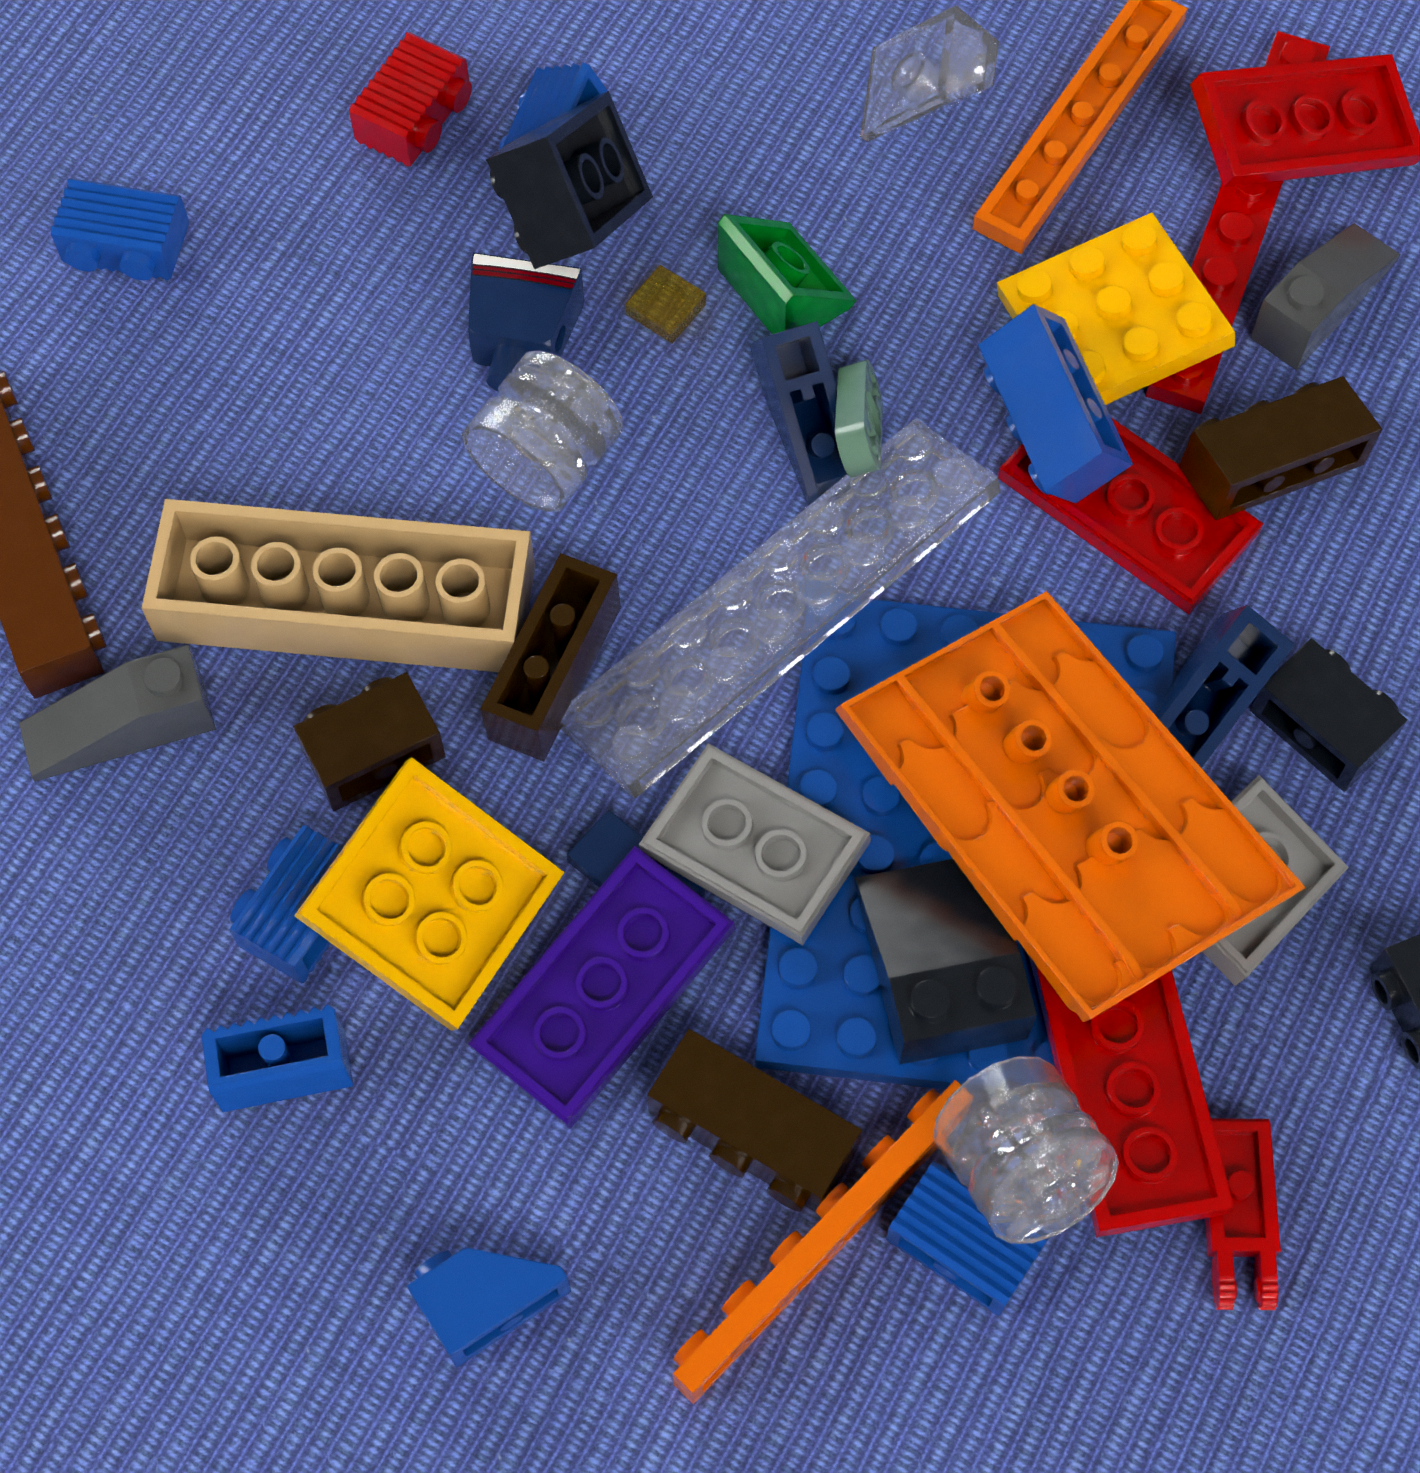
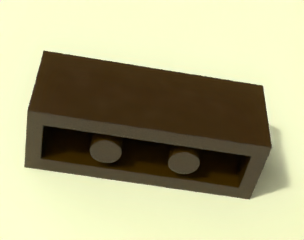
(1279, 447)
(551, 657)
(752, 1122)

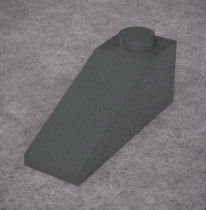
(1321, 294)
(119, 715)

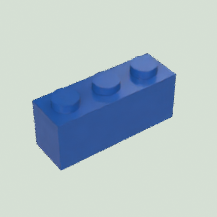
(1053, 405)

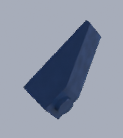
(802, 404)
(1221, 680)

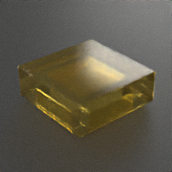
(666, 304)

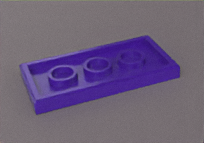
(602, 986)

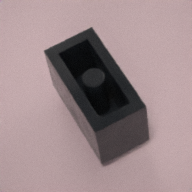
(1328, 714)

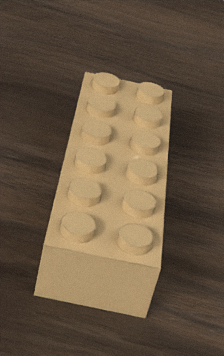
(338, 585)

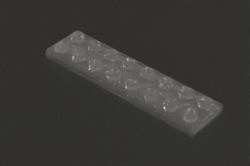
(775, 607)

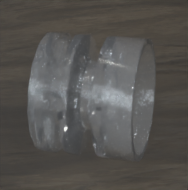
(543, 431)
(1025, 1149)

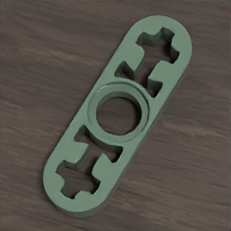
(859, 419)

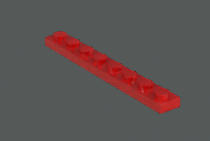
(1232, 246)

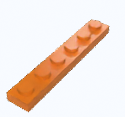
(1078, 122)
(802, 1258)

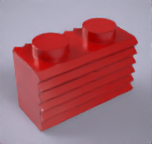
(410, 99)

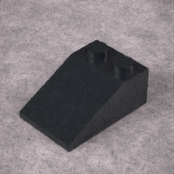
(570, 181)
(943, 963)

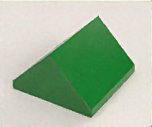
(778, 273)

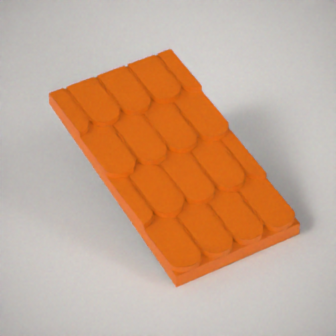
(1068, 805)

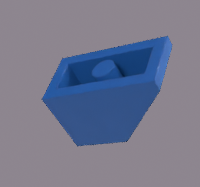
(482, 1297)

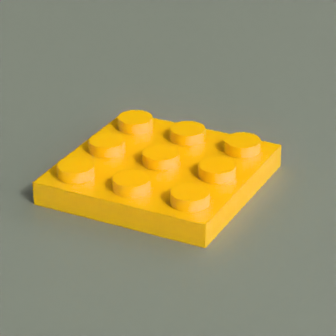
(1126, 305)
(430, 894)

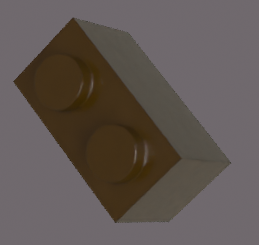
(368, 739)

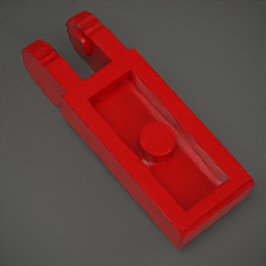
(1253, 1223)

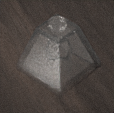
(927, 71)

